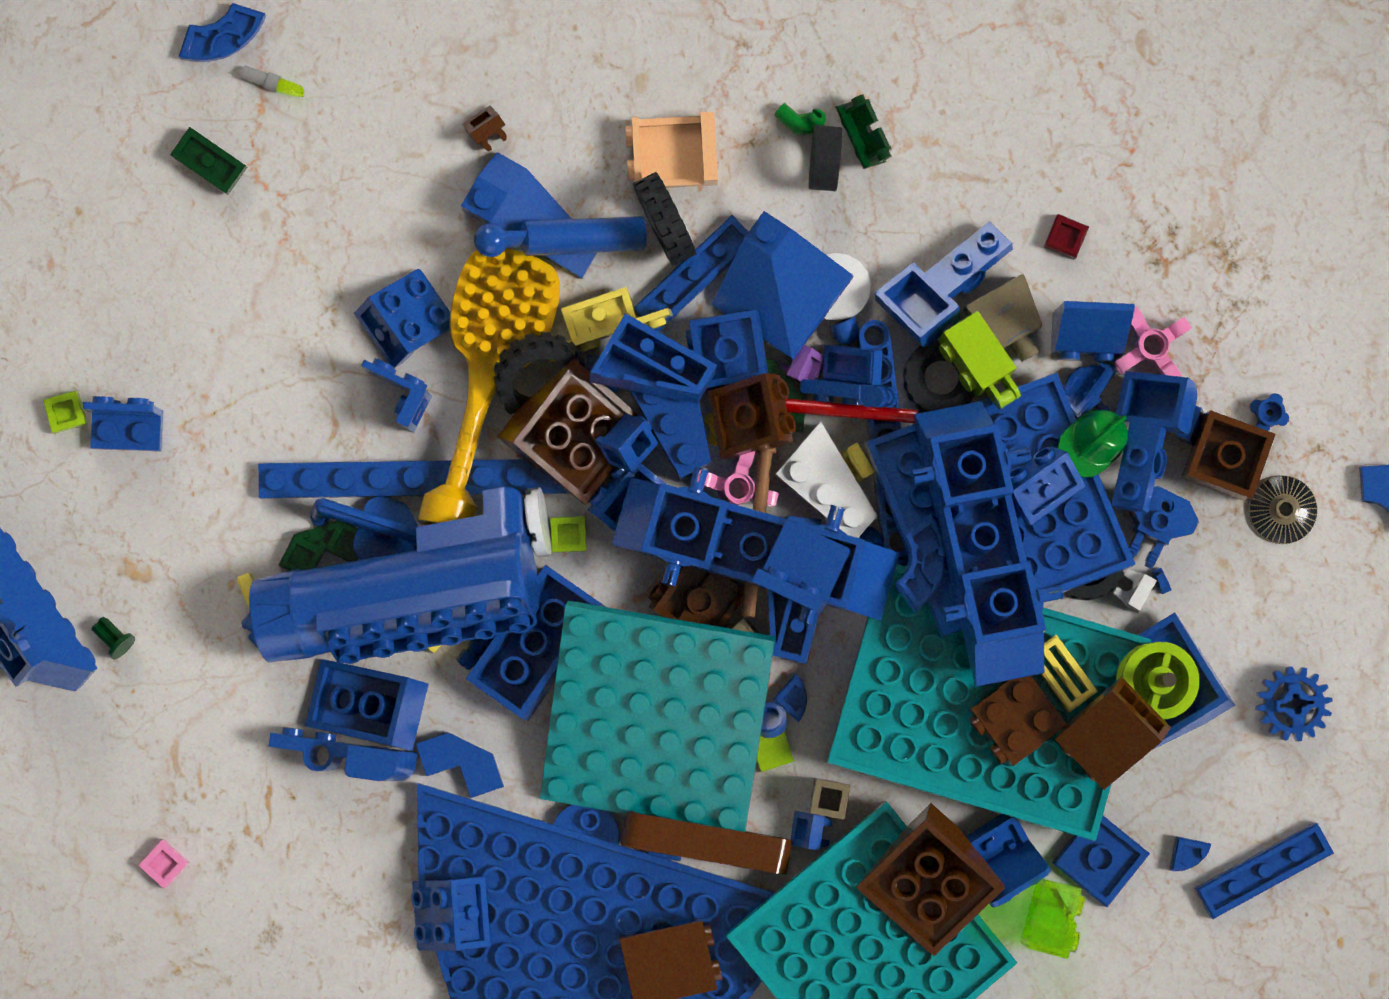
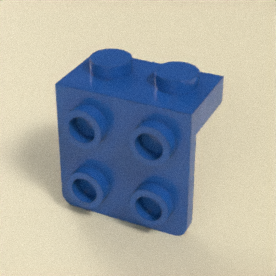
(1009, 855)

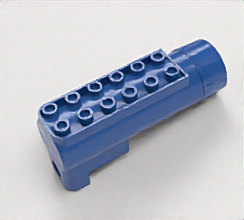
(458, 586)

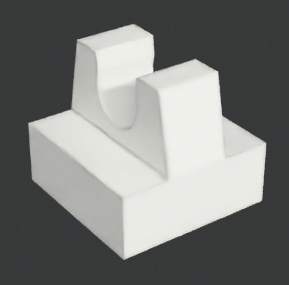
(1141, 588)

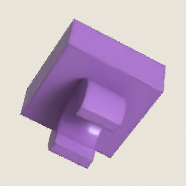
(805, 365)

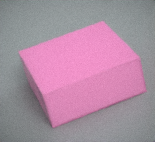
(164, 864)

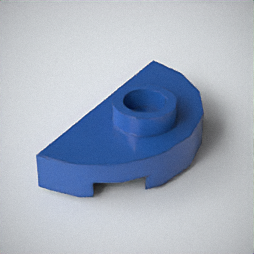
(1086, 385)
(589, 822)

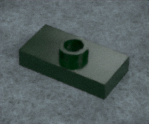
(208, 161)

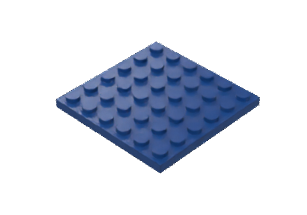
(1065, 547)

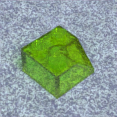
(1051, 920)

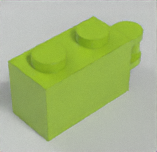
(980, 360)

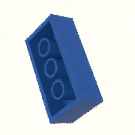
(523, 666)

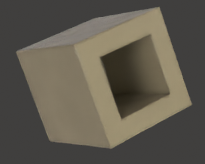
(829, 798)

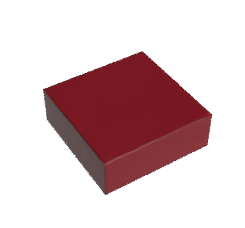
(1066, 236)

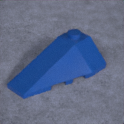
(509, 196)

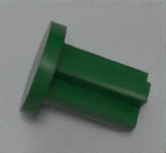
(113, 637)

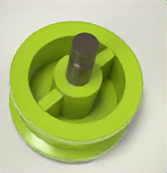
(1161, 676)

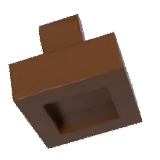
(483, 125)

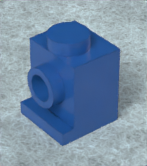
(628, 442)

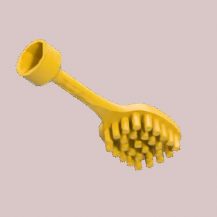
(490, 308)

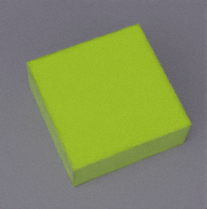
(65, 412)
(568, 534)
(773, 752)

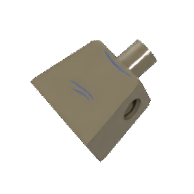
(1010, 316)

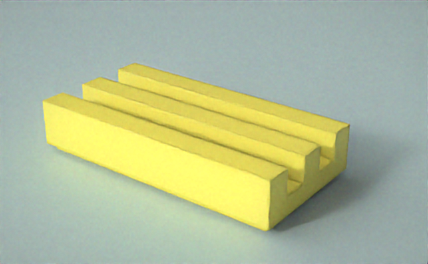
(1073, 665)

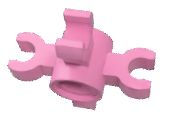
(1160, 360)
(740, 472)

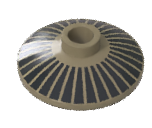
(1265, 511)

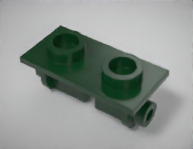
(869, 145)

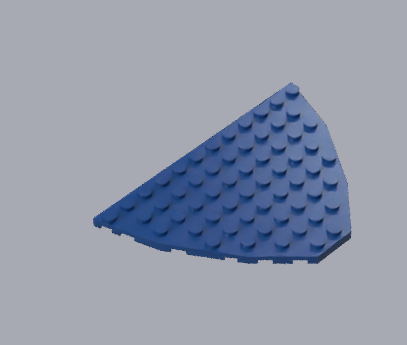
(565, 902)

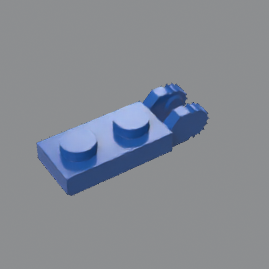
(852, 393)

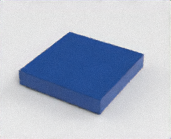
(1103, 864)

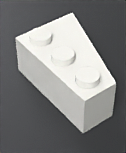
(823, 479)

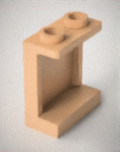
(675, 148)

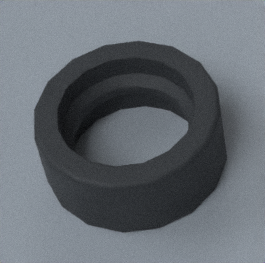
(825, 158)

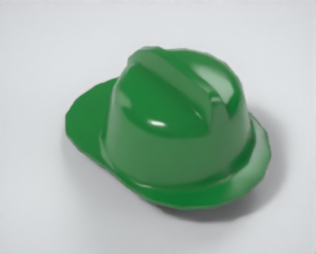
(1095, 441)

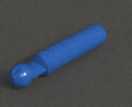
(565, 236)

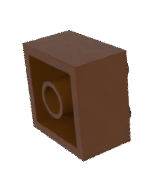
(1228, 455)

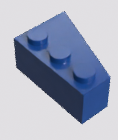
(652, 364)
(678, 430)
(792, 637)

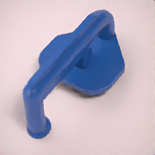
(383, 525)

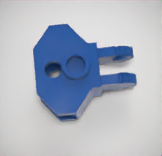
(1162, 525)

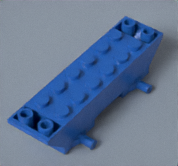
(734, 541)
(983, 543)
(33, 634)

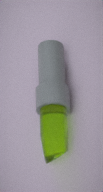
(272, 81)

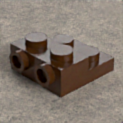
(751, 415)
(697, 598)
(1015, 719)

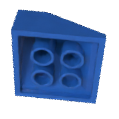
(785, 281)
(1211, 696)

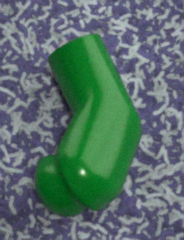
(800, 123)

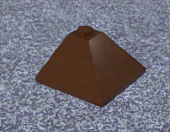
(560, 428)
(931, 880)

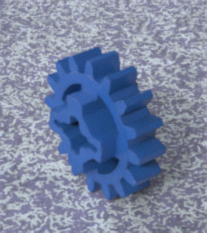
(1294, 718)

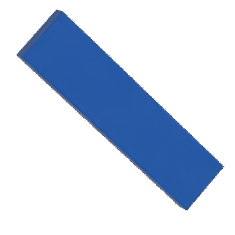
(696, 272)
(1264, 870)

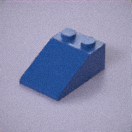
(1091, 330)
(366, 704)

